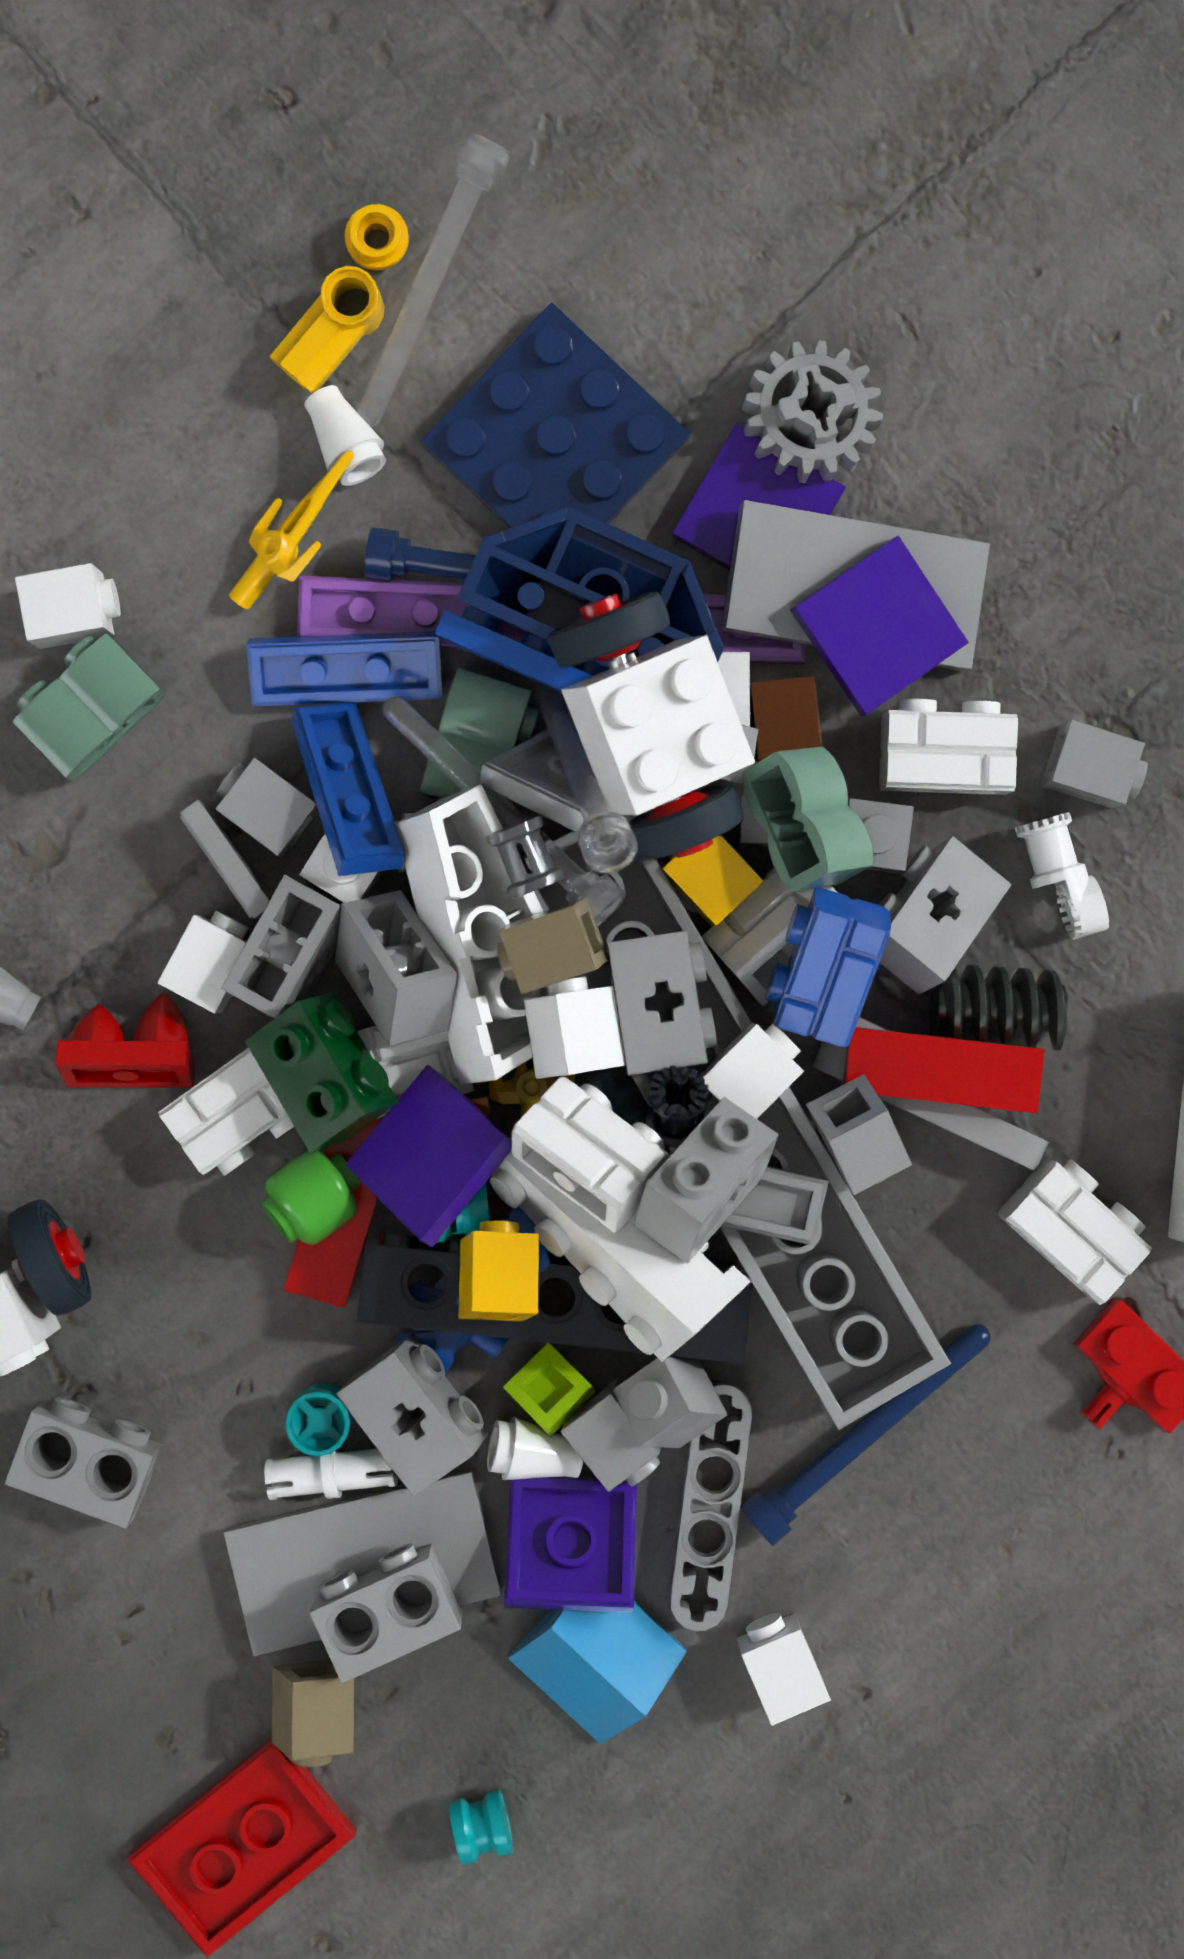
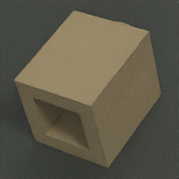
(551, 946)
(312, 1712)

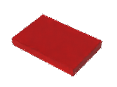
(241, 1846)

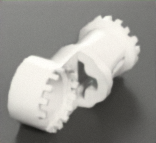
(1056, 863)

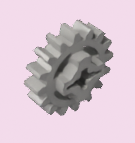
(826, 388)

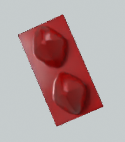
(153, 1059)

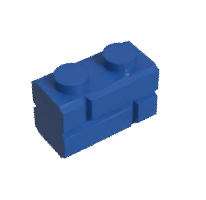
(829, 967)

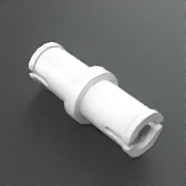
(328, 1473)

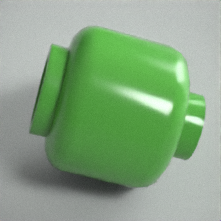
(311, 1197)

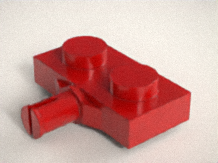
(1134, 1368)

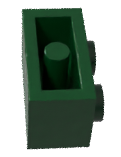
(322, 1071)

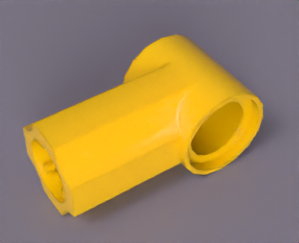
(326, 336)

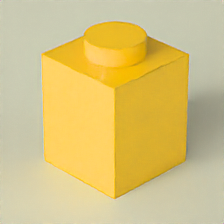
(712, 880)
(499, 1273)

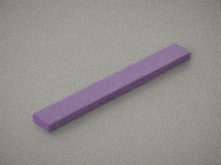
(400, 606)

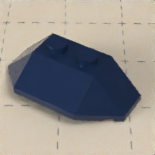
(561, 561)

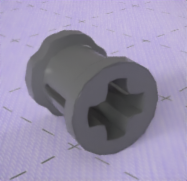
(521, 877)

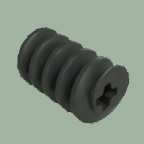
(1001, 1005)

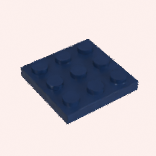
(555, 429)

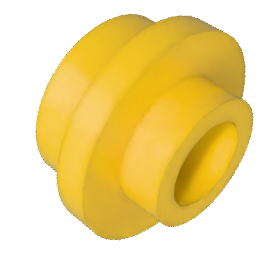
(376, 218)

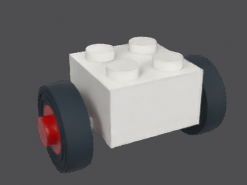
(654, 725)
(42, 1283)

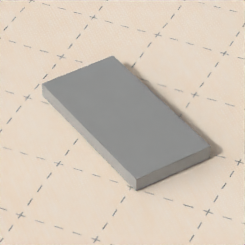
(792, 553)
(289, 1555)

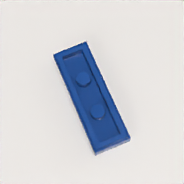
(345, 668)
(347, 789)

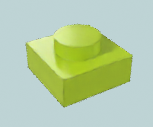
(549, 1389)

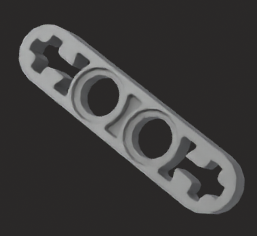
(959, 1119)
(716, 1505)

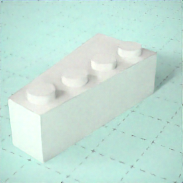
(464, 904)
(630, 1271)

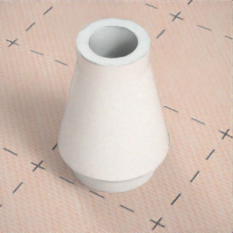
(343, 429)
(528, 1452)

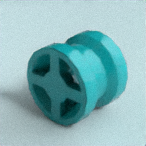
(481, 1827)

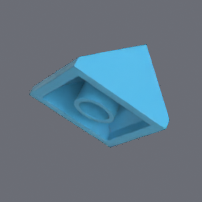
(600, 1665)

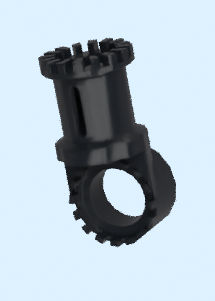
(674, 1106)

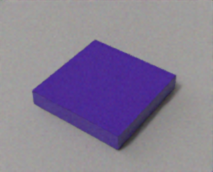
(740, 476)
(879, 626)
(430, 1155)
(570, 1545)

